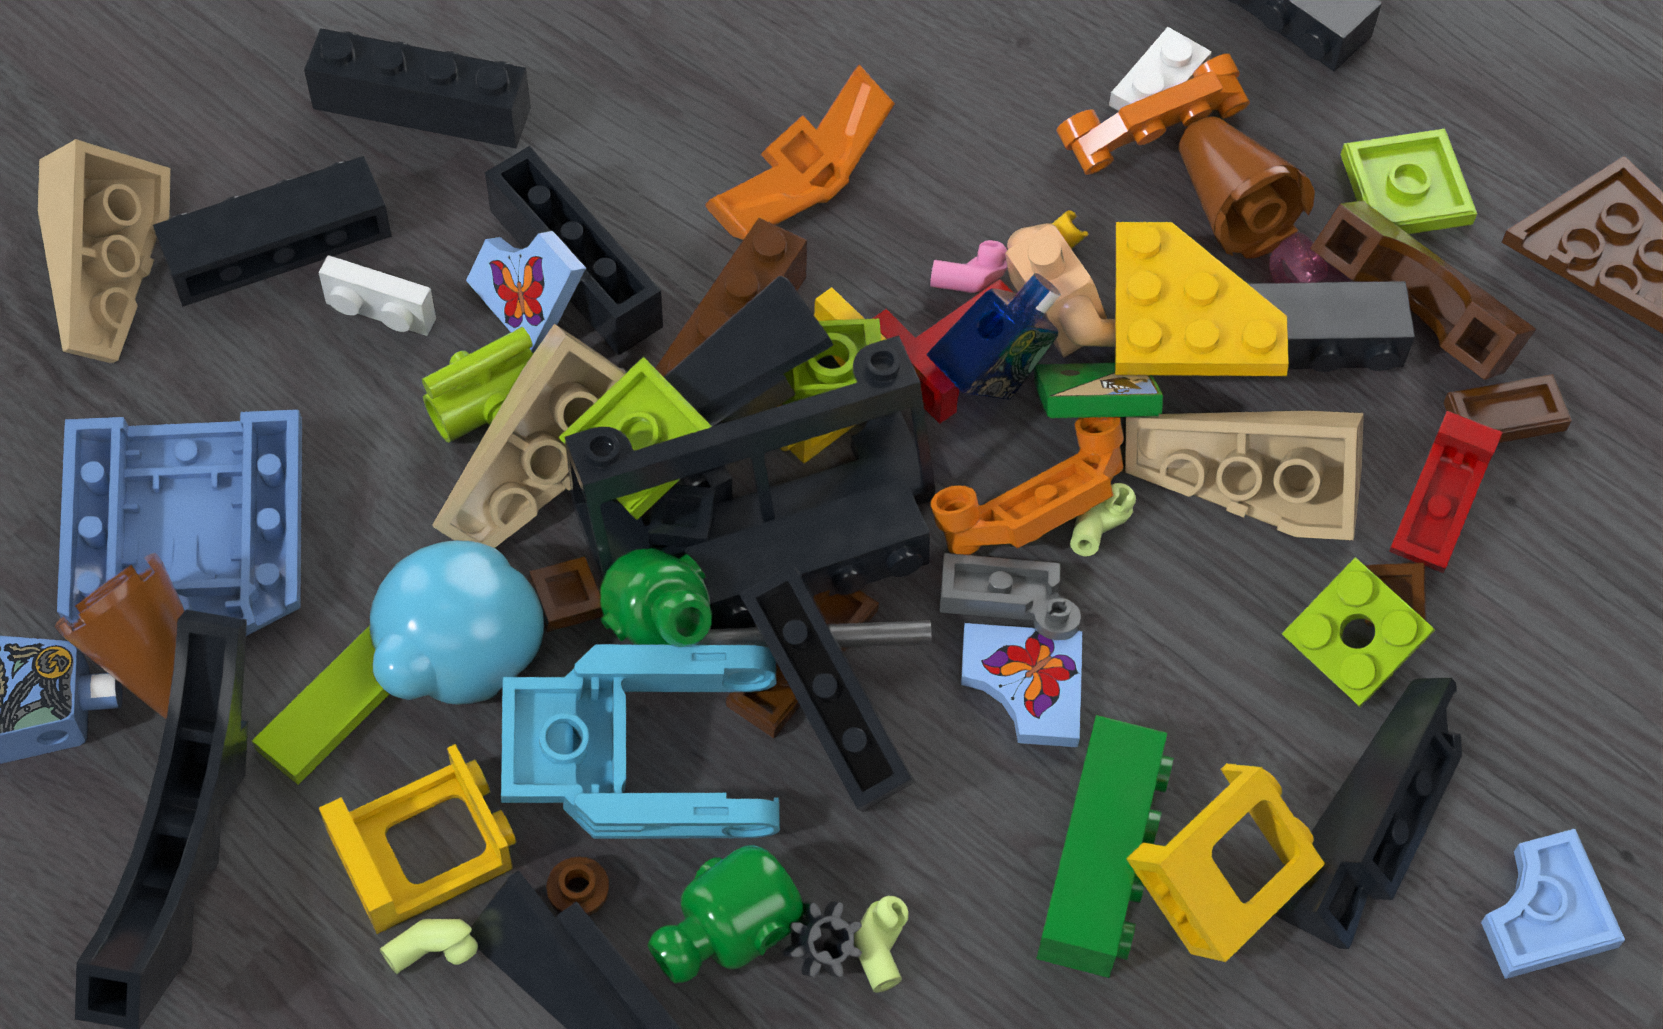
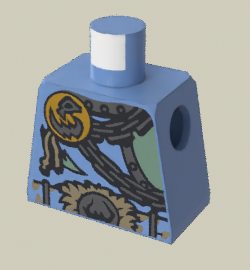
(47, 696)

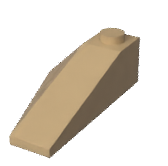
(98, 241)
(521, 455)
(1267, 465)

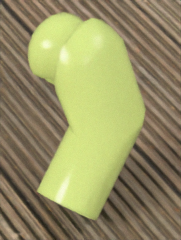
(1101, 519)
(875, 939)

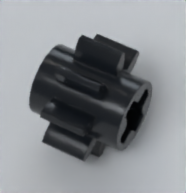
(836, 947)

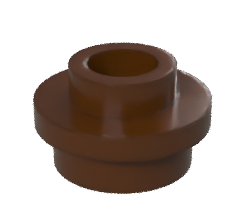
(591, 898)

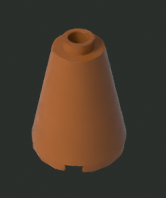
(1244, 187)
(132, 631)

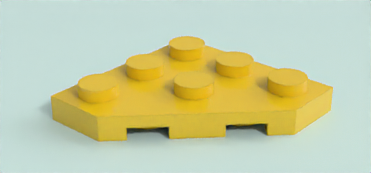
(1189, 311)

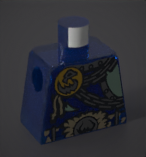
(998, 340)

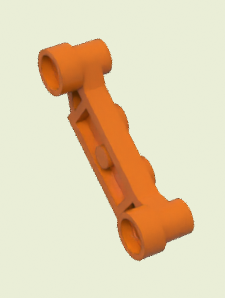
(1212, 88)
(1040, 502)

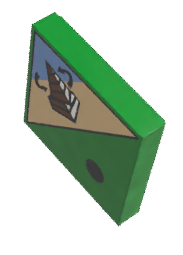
(1095, 391)

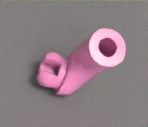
(974, 275)

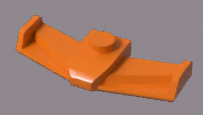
(807, 161)

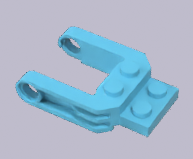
(570, 741)

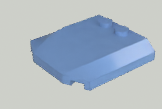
(201, 496)

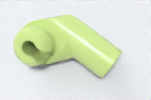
(430, 936)

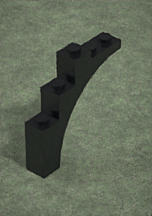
(178, 841)

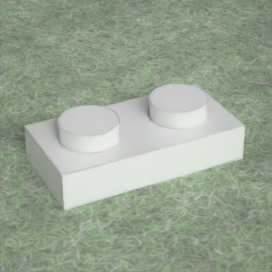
(1164, 65)
(377, 295)

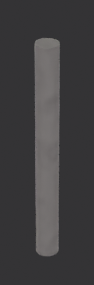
(846, 634)

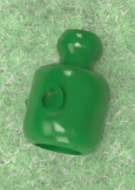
(656, 599)
(730, 914)

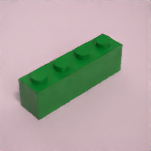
(1107, 824)

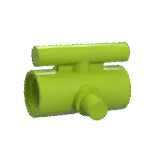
(475, 384)

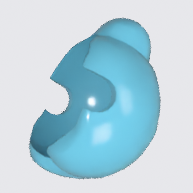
(453, 624)

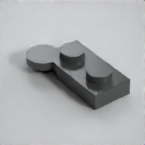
(1008, 591)

